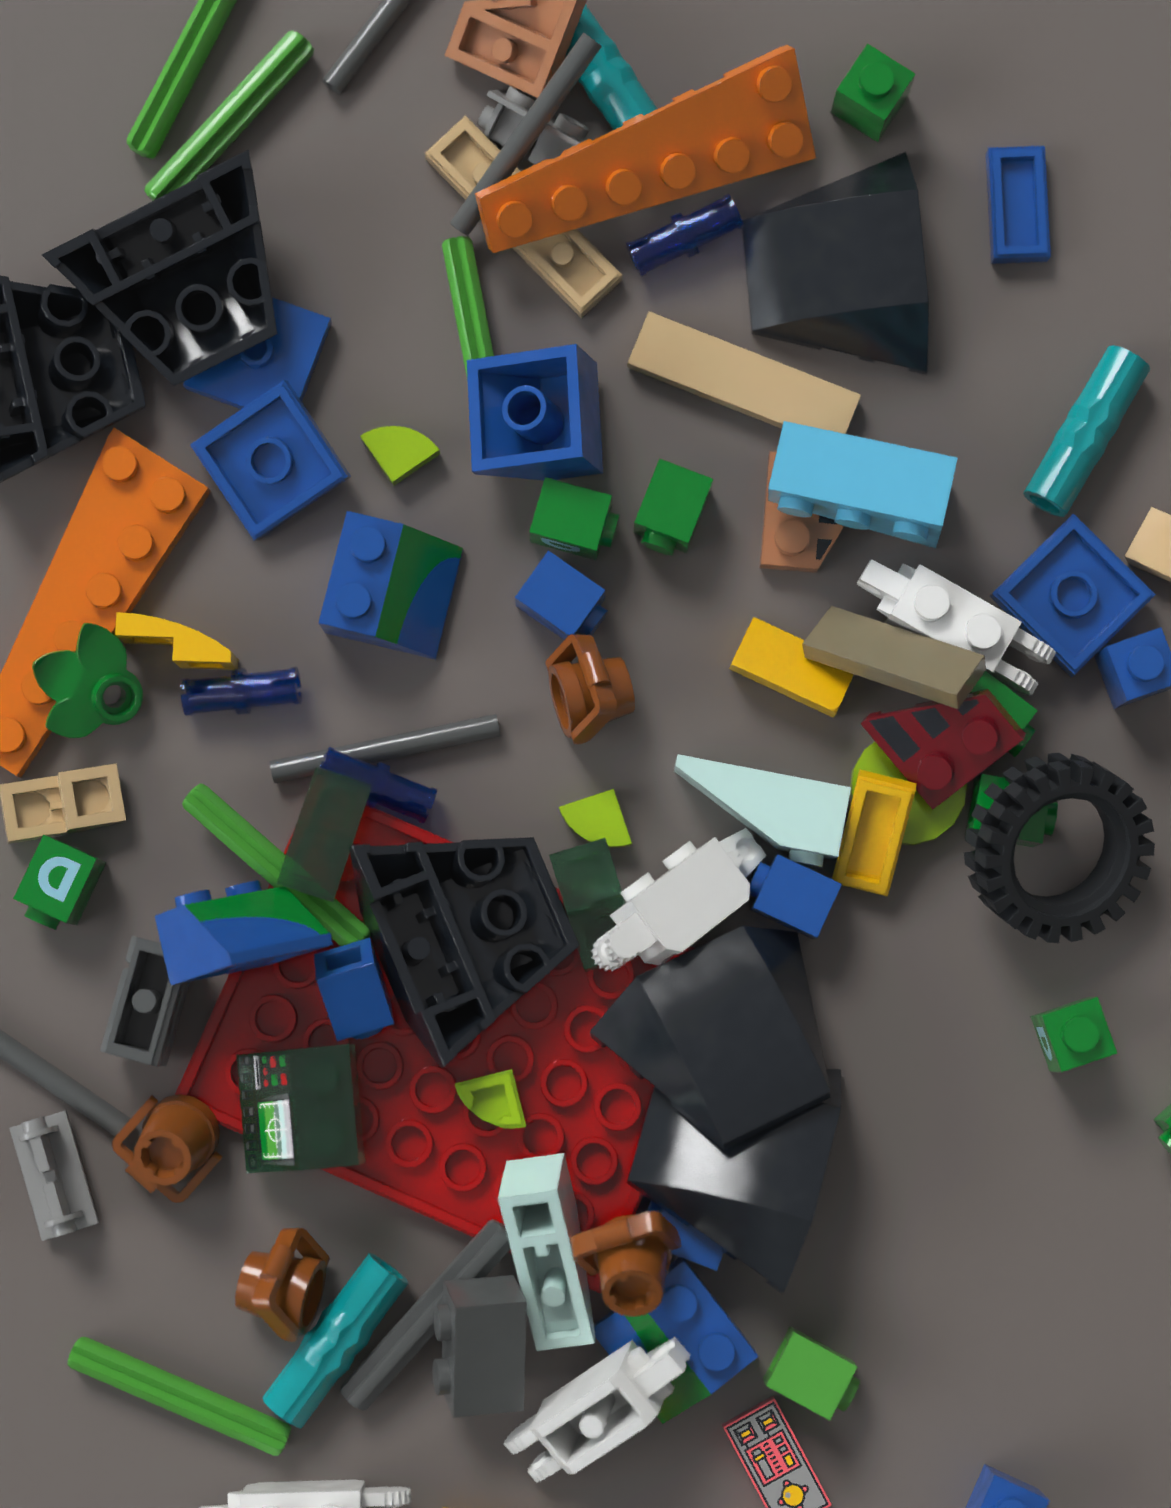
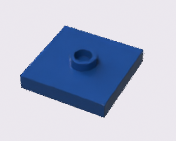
(285, 356)
(270, 460)
(1073, 594)

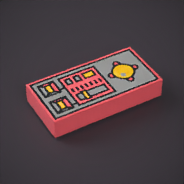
(775, 1458)

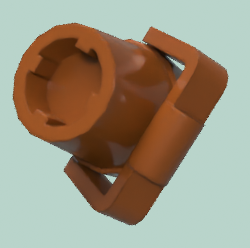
(587, 691)
(173, 1142)
(630, 1259)
(284, 1287)

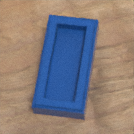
(1018, 204)

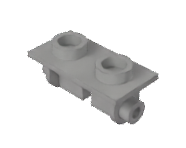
(510, 111)
(54, 1175)

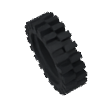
(1108, 881)

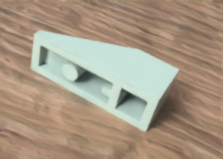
(780, 808)
(539, 1222)

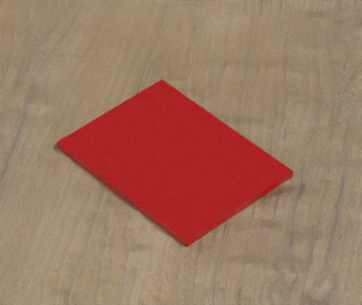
(415, 1128)

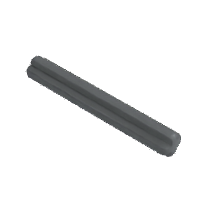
(418, 1323)

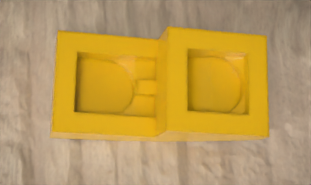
(190, 646)

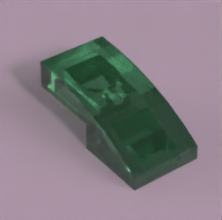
(324, 834)
(588, 893)

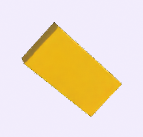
(874, 832)

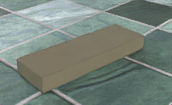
(894, 657)

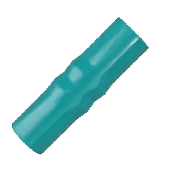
(610, 77)
(1087, 431)
(335, 1340)

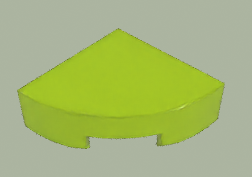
(399, 450)
(597, 819)
(494, 1099)

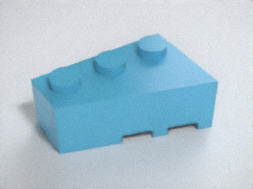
(862, 483)

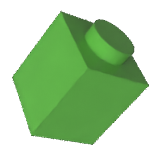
(812, 1374)

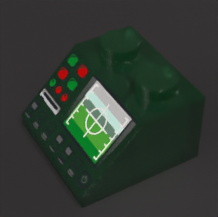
(300, 1109)

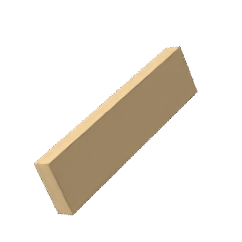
(563, 260)
(739, 377)

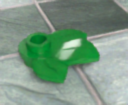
(79, 683)

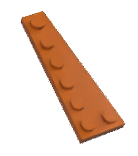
(698, 142)
(104, 563)

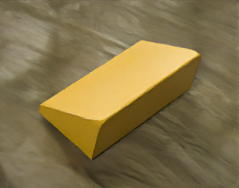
(779, 663)

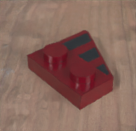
(945, 745)

